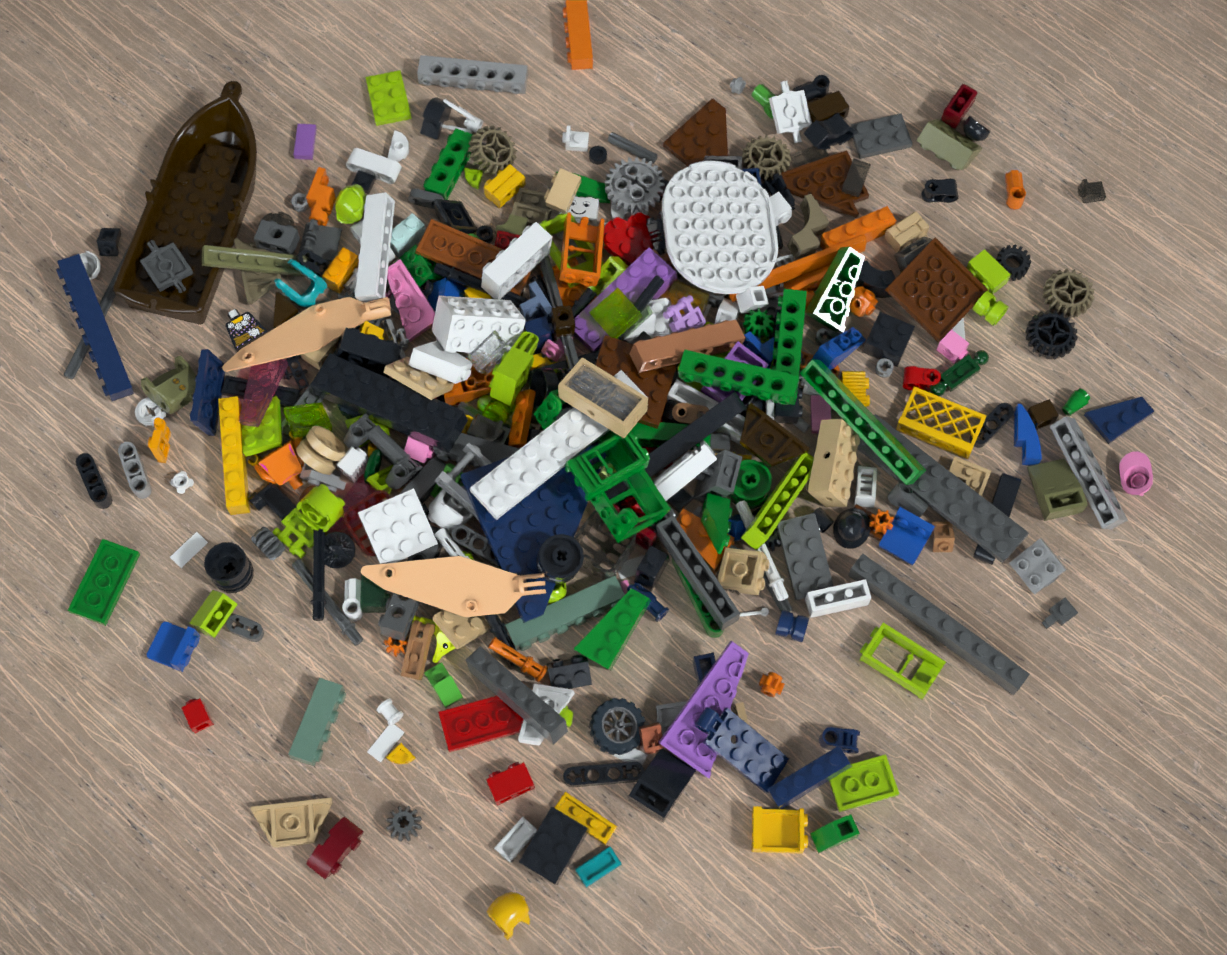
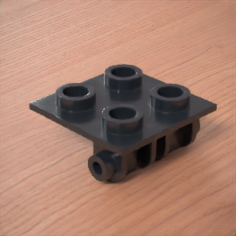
(654, 225)

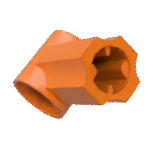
(1015, 188)

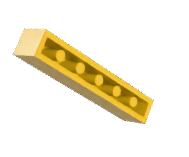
(233, 458)

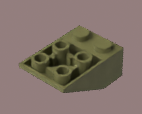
(1057, 489)

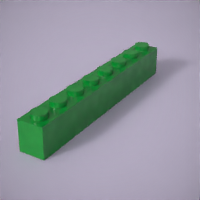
(862, 421)

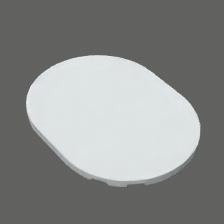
(719, 227)

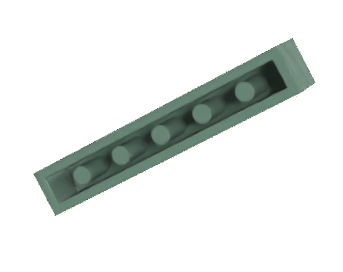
(566, 613)

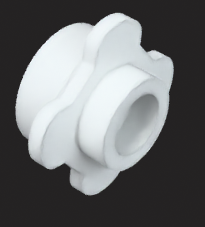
(182, 476)

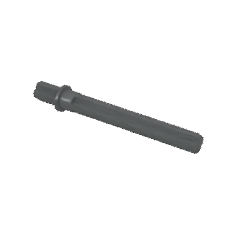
(343, 622)

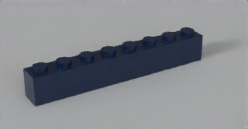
(95, 327)

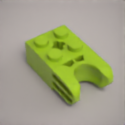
(514, 369)

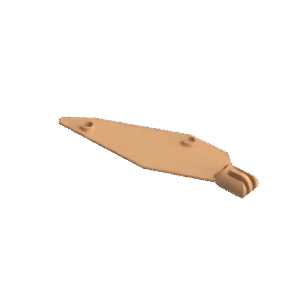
(309, 331)
(455, 584)

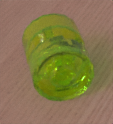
(498, 410)

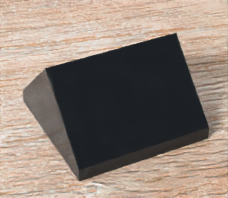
(454, 215)

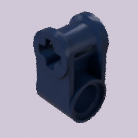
(844, 738)

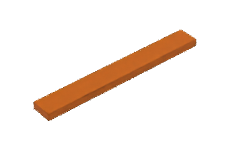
(808, 263)

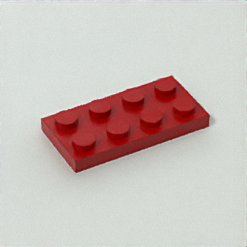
(479, 723)

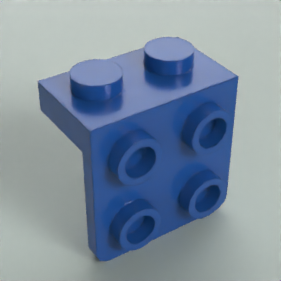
(173, 646)

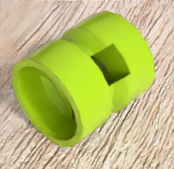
(990, 308)

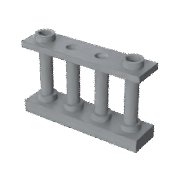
(447, 480)

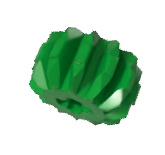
(761, 318)

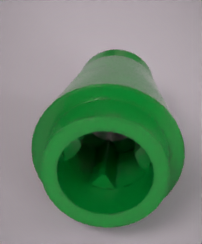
(1076, 401)

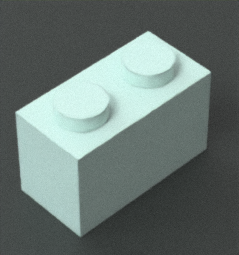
(406, 235)

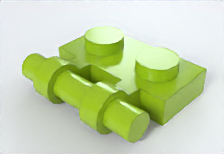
(297, 526)

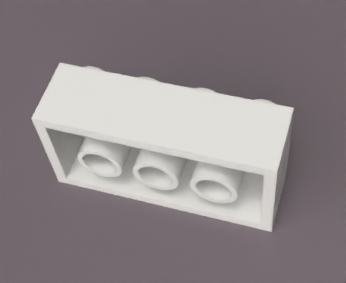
(516, 261)

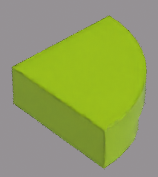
(473, 177)

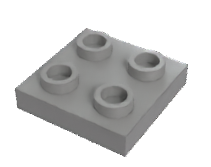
(1038, 566)

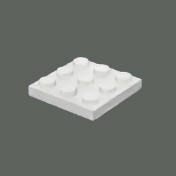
(397, 528)

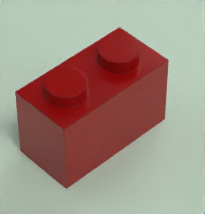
(510, 783)

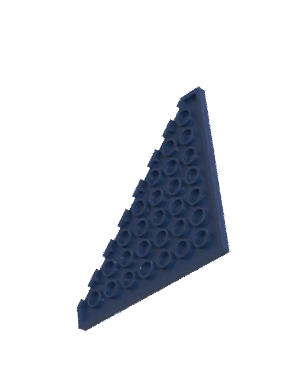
(521, 531)

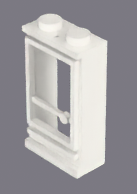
(684, 470)

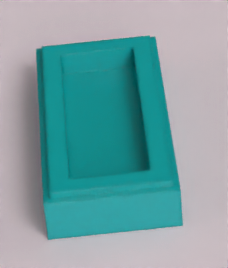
(598, 866)

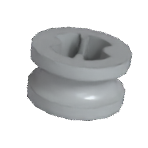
(297, 207)
(884, 374)

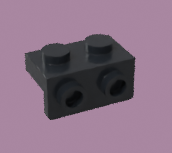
(570, 672)

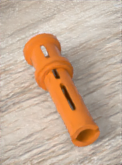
(526, 664)

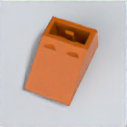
(469, 389)

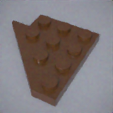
(701, 135)
(825, 182)

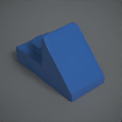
(764, 351)

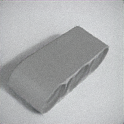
(140, 476)

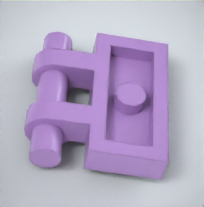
(690, 319)

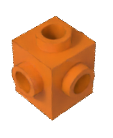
(862, 302)

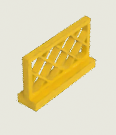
(938, 437)

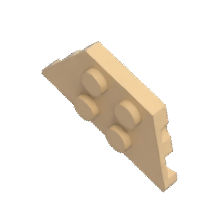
(293, 821)

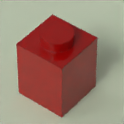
(197, 715)

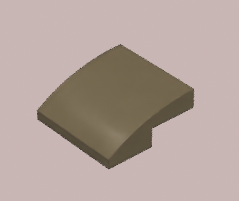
(531, 205)

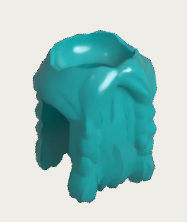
(309, 297)

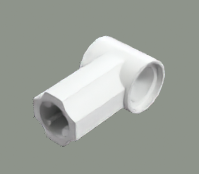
(352, 599)

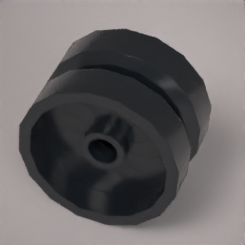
(571, 558)

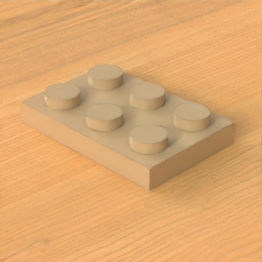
(418, 380)
(461, 629)

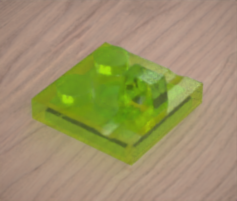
(615, 314)
(303, 417)

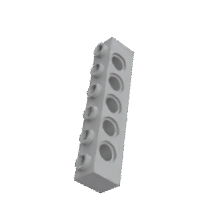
(478, 69)
(1088, 473)

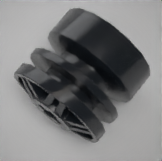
(546, 380)
(222, 560)

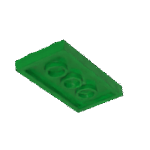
(104, 582)

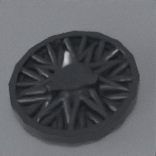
(339, 550)

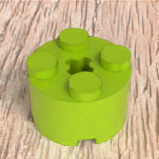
(321, 508)

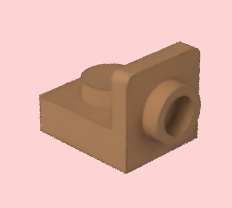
(943, 537)

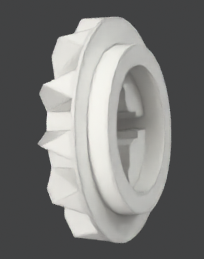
(141, 412)

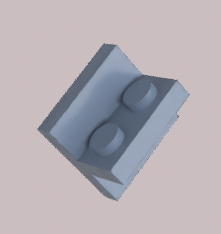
(537, 305)

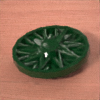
(373, 464)

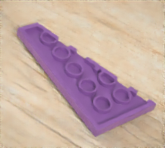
(715, 692)

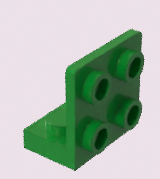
(419, 266)

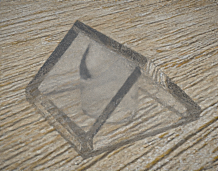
(489, 352)

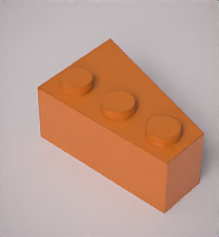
(697, 534)

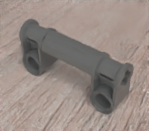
(404, 468)

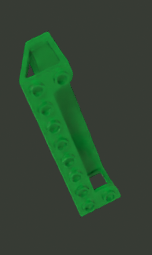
(639, 485)

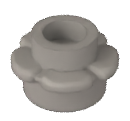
(737, 85)

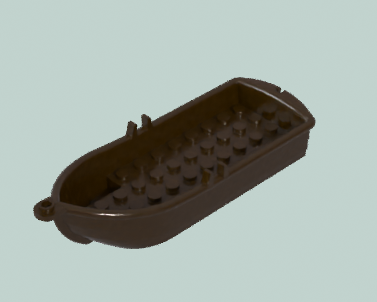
(194, 203)

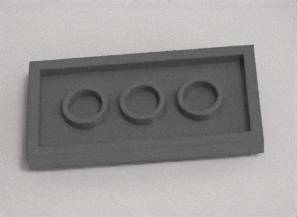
(804, 555)

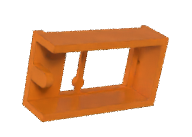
(587, 233)

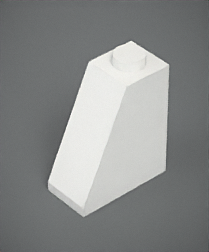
(440, 363)

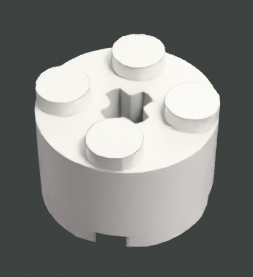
(447, 512)

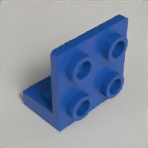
(907, 536)

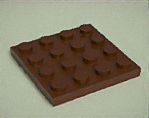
(936, 289)
(654, 383)

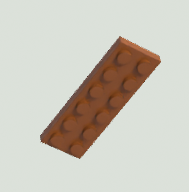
(460, 250)

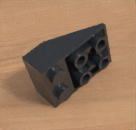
(661, 785)

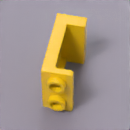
(779, 830)

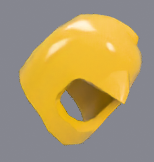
(508, 912)

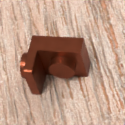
(650, 737)

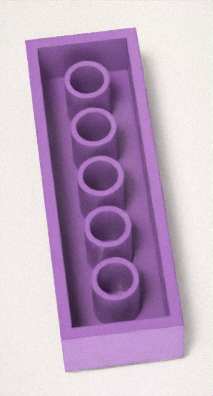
(632, 284)

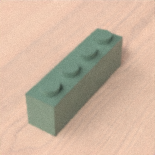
(317, 722)

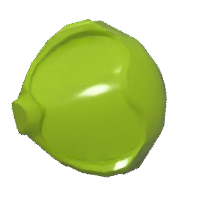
(350, 204)

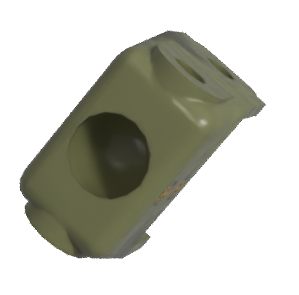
(173, 388)

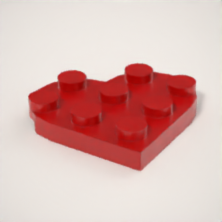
(628, 237)

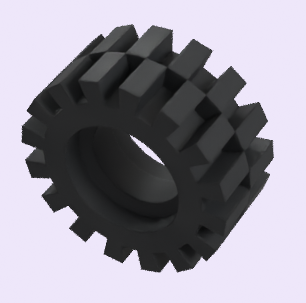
(1018, 255)

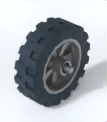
(601, 737)

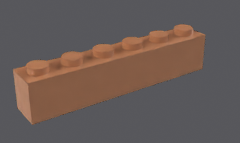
(670, 348)

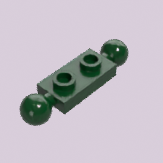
(960, 373)

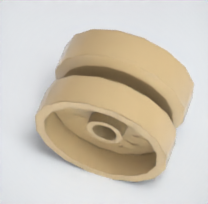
(321, 450)

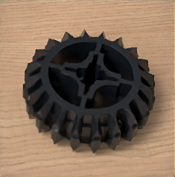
(1041, 338)

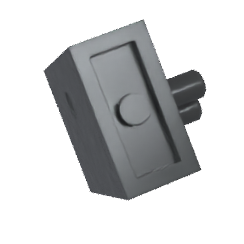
(718, 477)

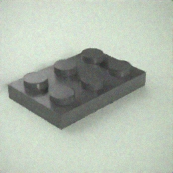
(881, 136)

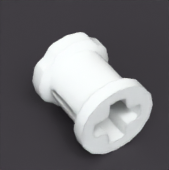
(389, 712)

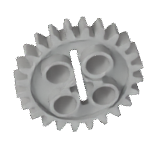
(634, 185)

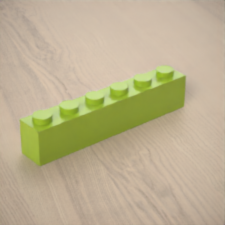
(779, 502)

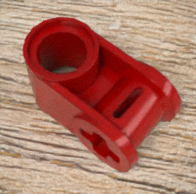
(920, 378)

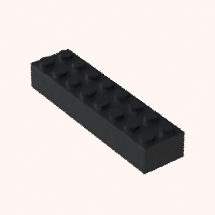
(389, 403)

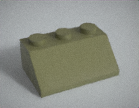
(948, 144)

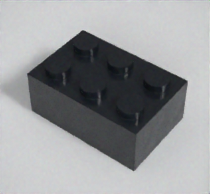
(367, 350)
(554, 845)

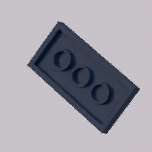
(207, 392)

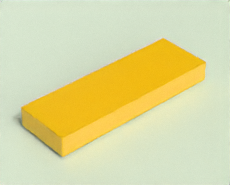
(599, 826)

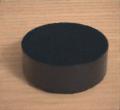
(598, 155)

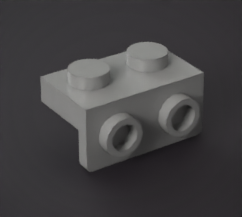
(316, 478)

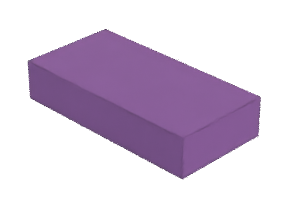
(305, 141)

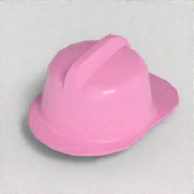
(1136, 473)

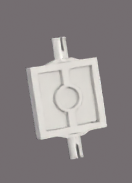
(790, 112)

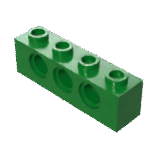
(456, 141)

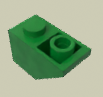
(835, 833)

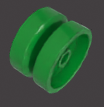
(752, 484)

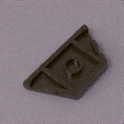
(769, 439)

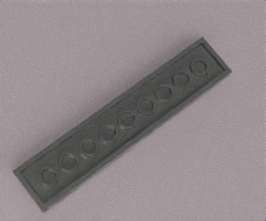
(956, 501)

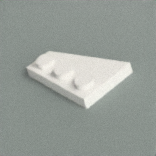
(556, 698)

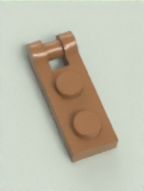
(417, 650)

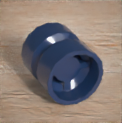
(792, 626)

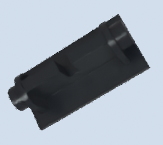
(778, 185)

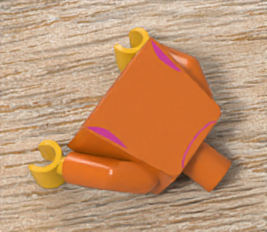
(281, 464)

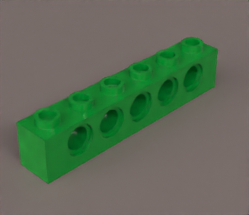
(796, 301)
(750, 373)

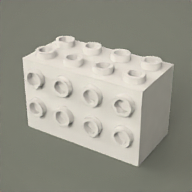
(466, 322)

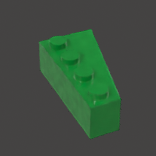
(836, 289)
(612, 633)

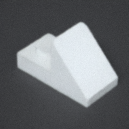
(645, 323)

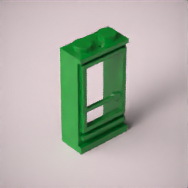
(588, 477)

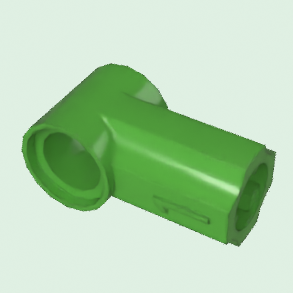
(762, 95)

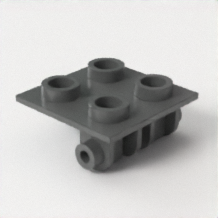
(321, 240)

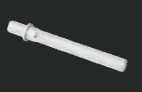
(773, 576)

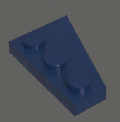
(1119, 418)

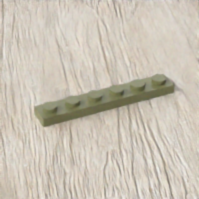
(249, 260)

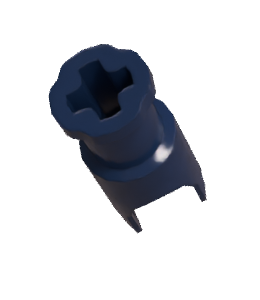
(654, 607)

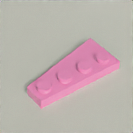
(412, 304)

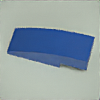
(1026, 437)

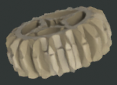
(762, 150)
(487, 155)
(1075, 286)

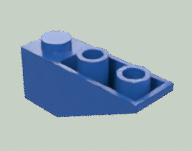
(839, 348)

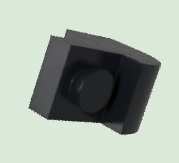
(434, 116)

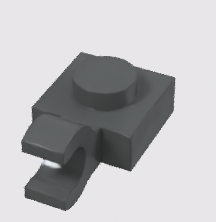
(1060, 613)

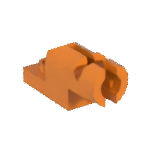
(320, 198)

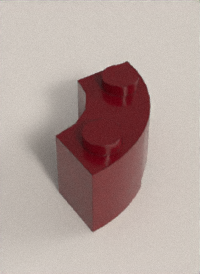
(328, 857)

